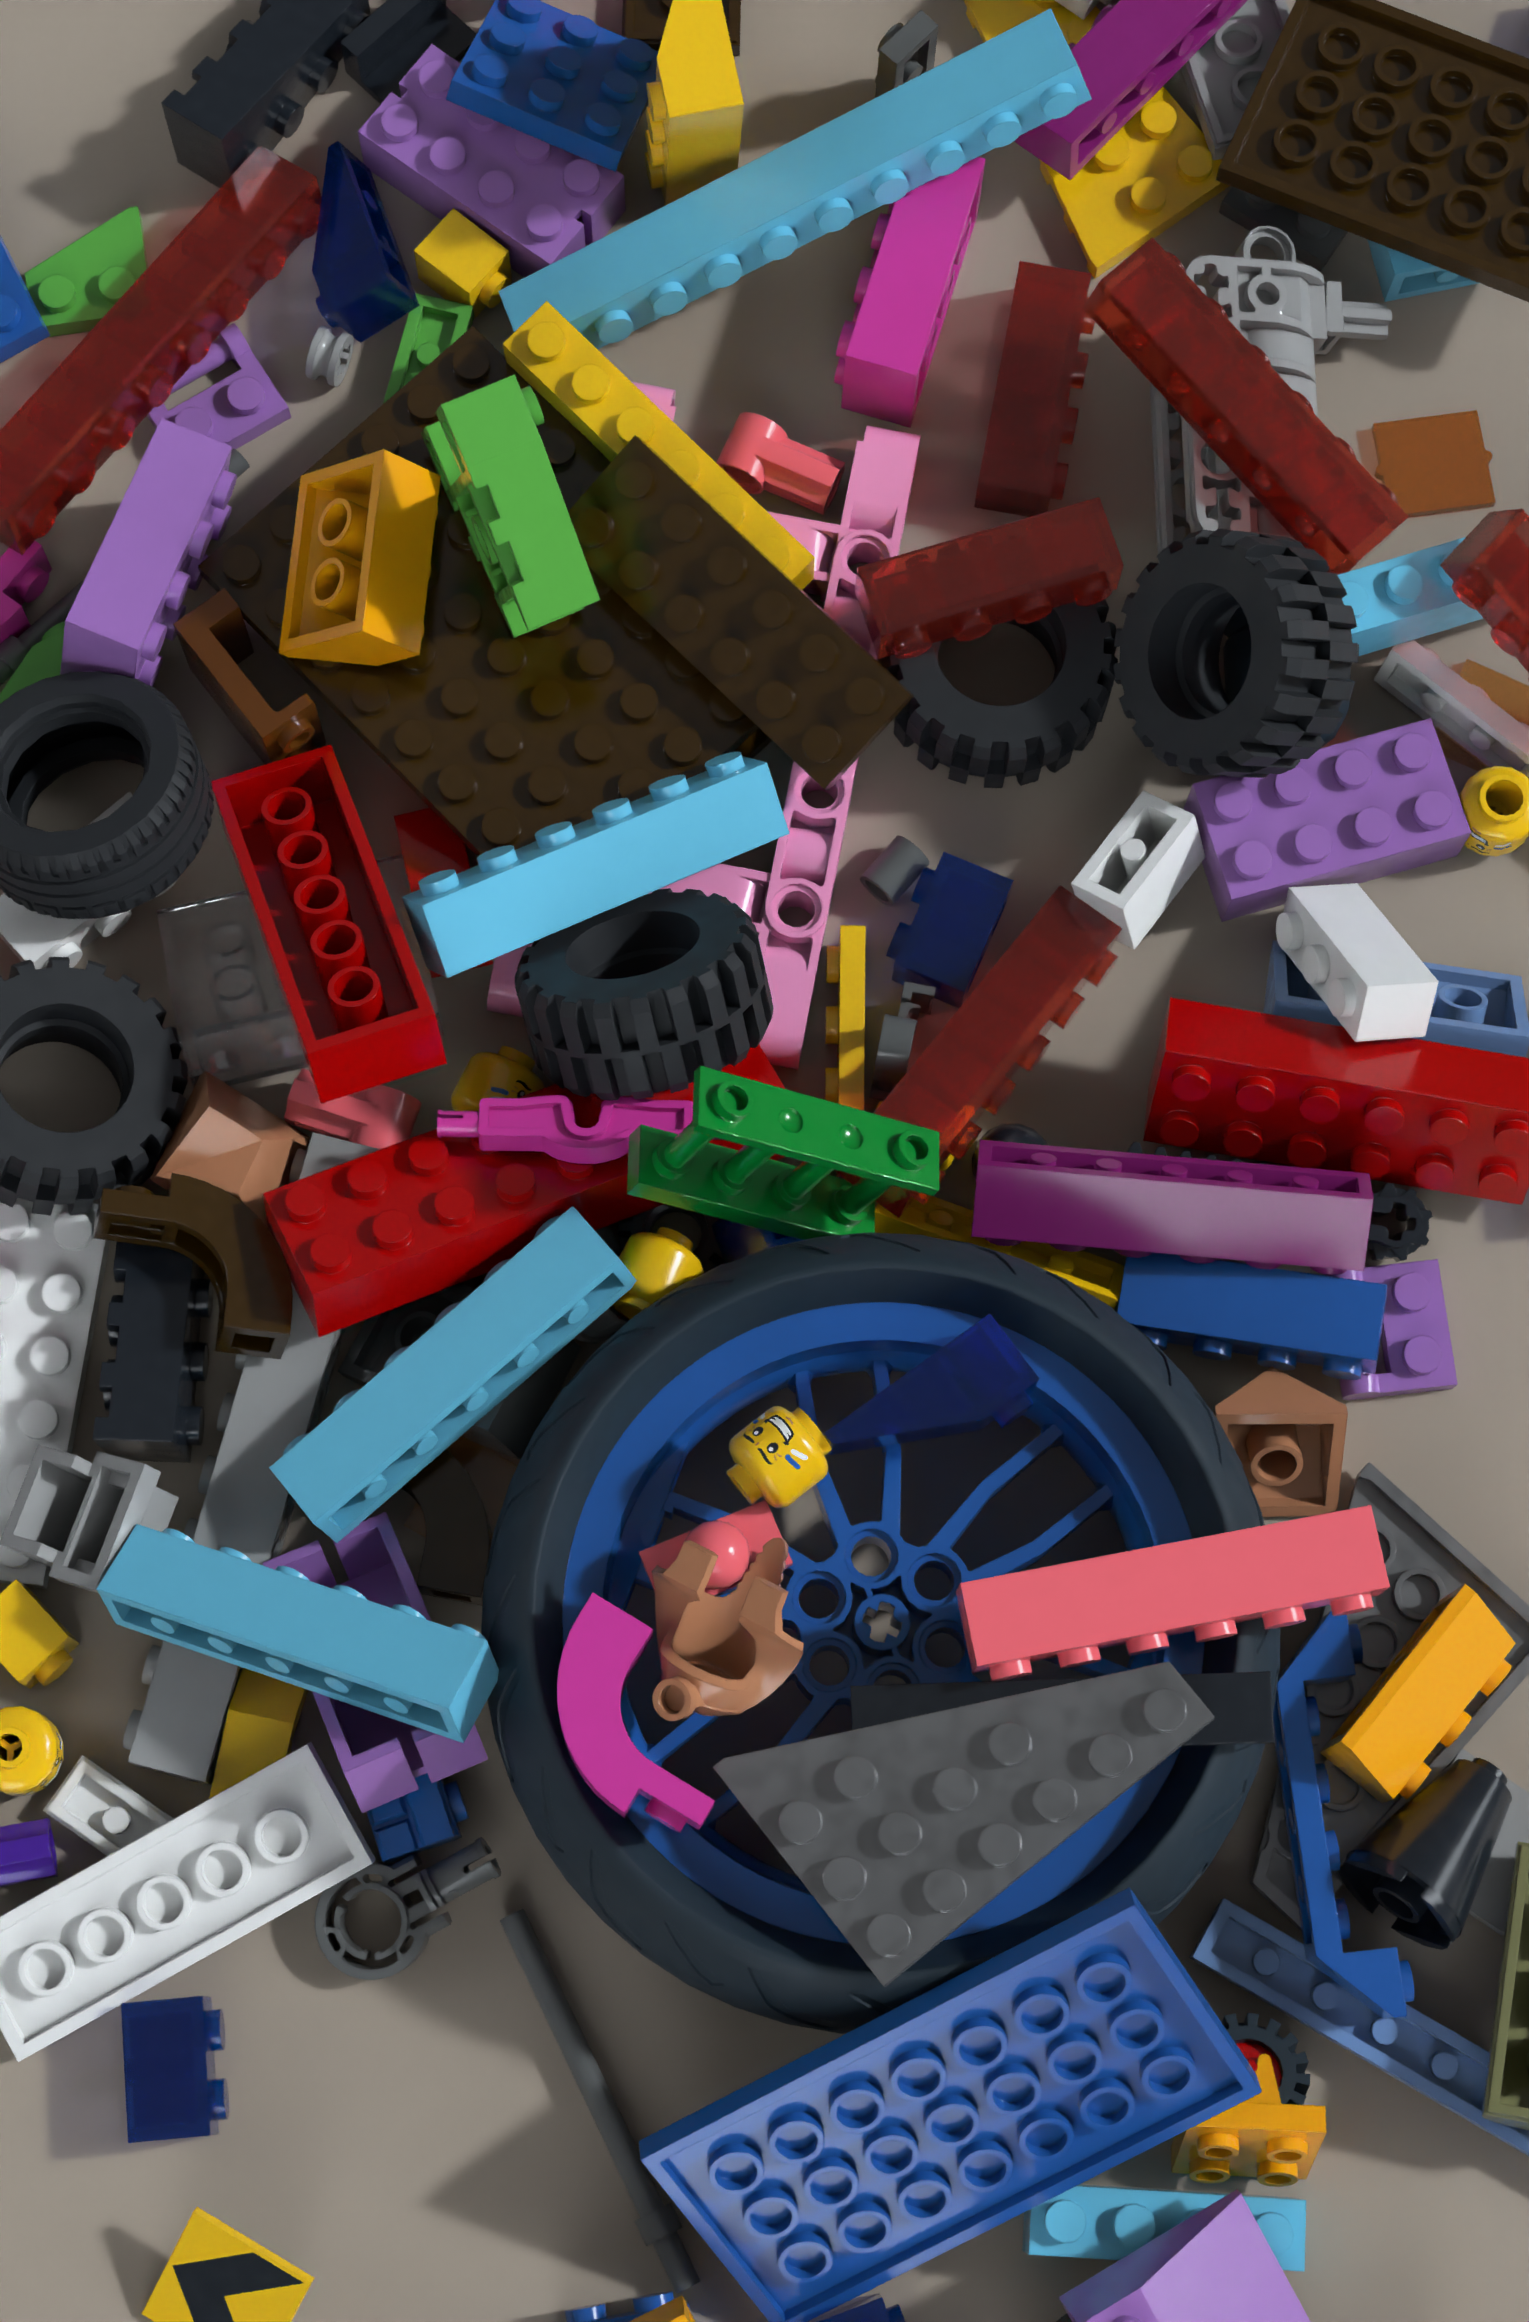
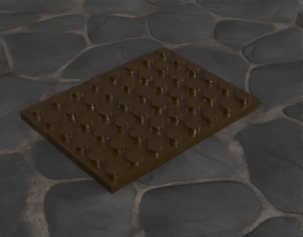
(485, 722)

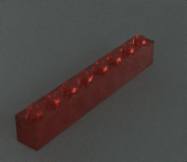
(150, 341)

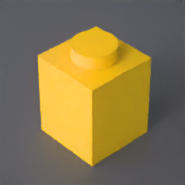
(463, 263)
(32, 1638)

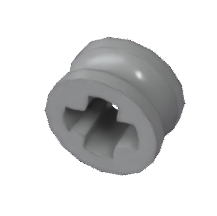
(329, 356)

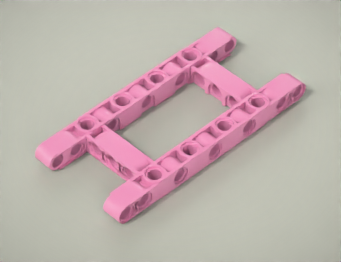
(809, 855)

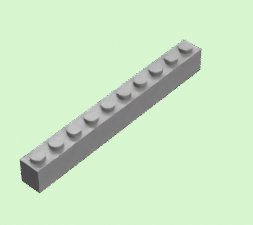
(242, 1510)

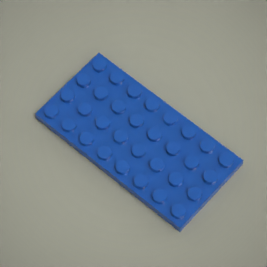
(952, 2113)

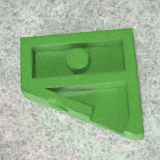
(89, 275)

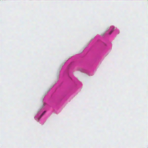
(550, 1125)

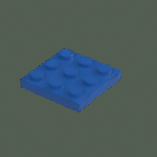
(556, 79)

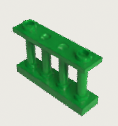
(773, 1194)

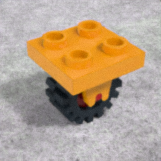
(1267, 2134)

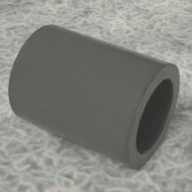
(894, 870)

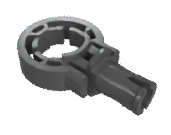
(437, 1885)

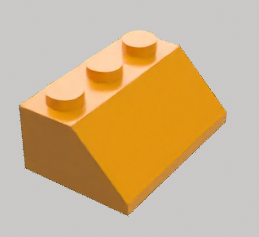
(360, 561)
(1422, 1697)

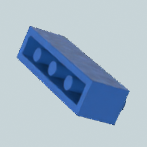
(1256, 1313)

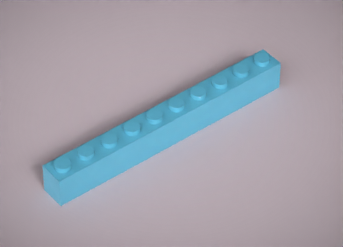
(810, 185)

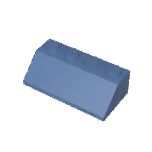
(1468, 1009)

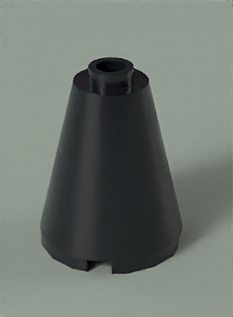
(1432, 1853)

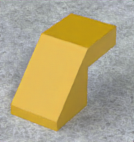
(257, 1727)

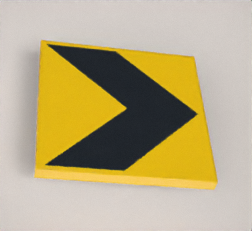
(225, 2278)

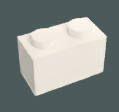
(1141, 866)

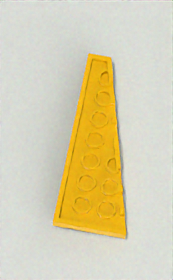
(1141, 178)

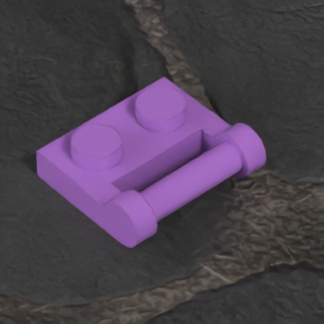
(233, 408)
(1412, 1335)

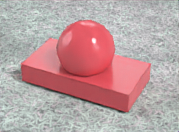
(733, 1538)

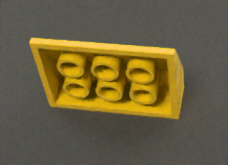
(693, 102)

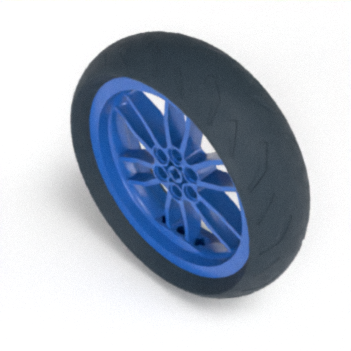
(605, 1482)

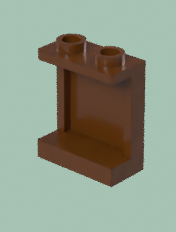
(213, 645)

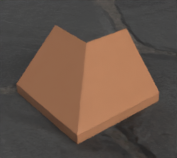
(230, 1144)
(1287, 1443)

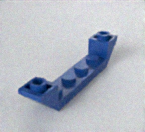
(1369, 1975)

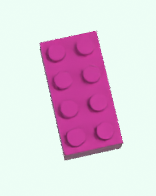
(907, 295)

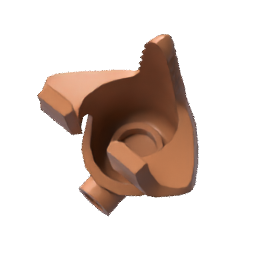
(717, 1649)

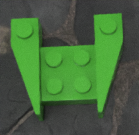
(511, 503)

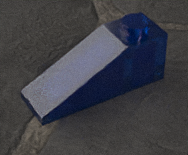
(356, 252)
(949, 1393)

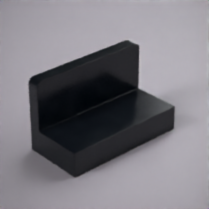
(396, 37)

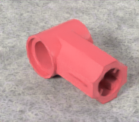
(765, 459)
(368, 1117)

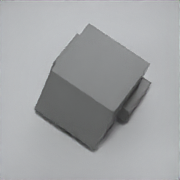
(82, 1512)

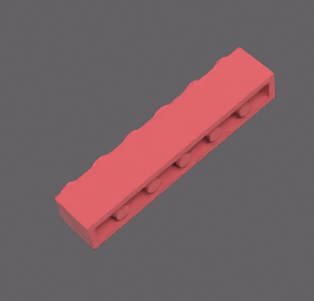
(1172, 1591)

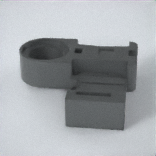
(897, 1038)

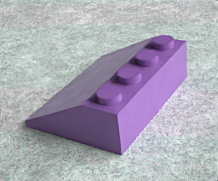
(1195, 2272)

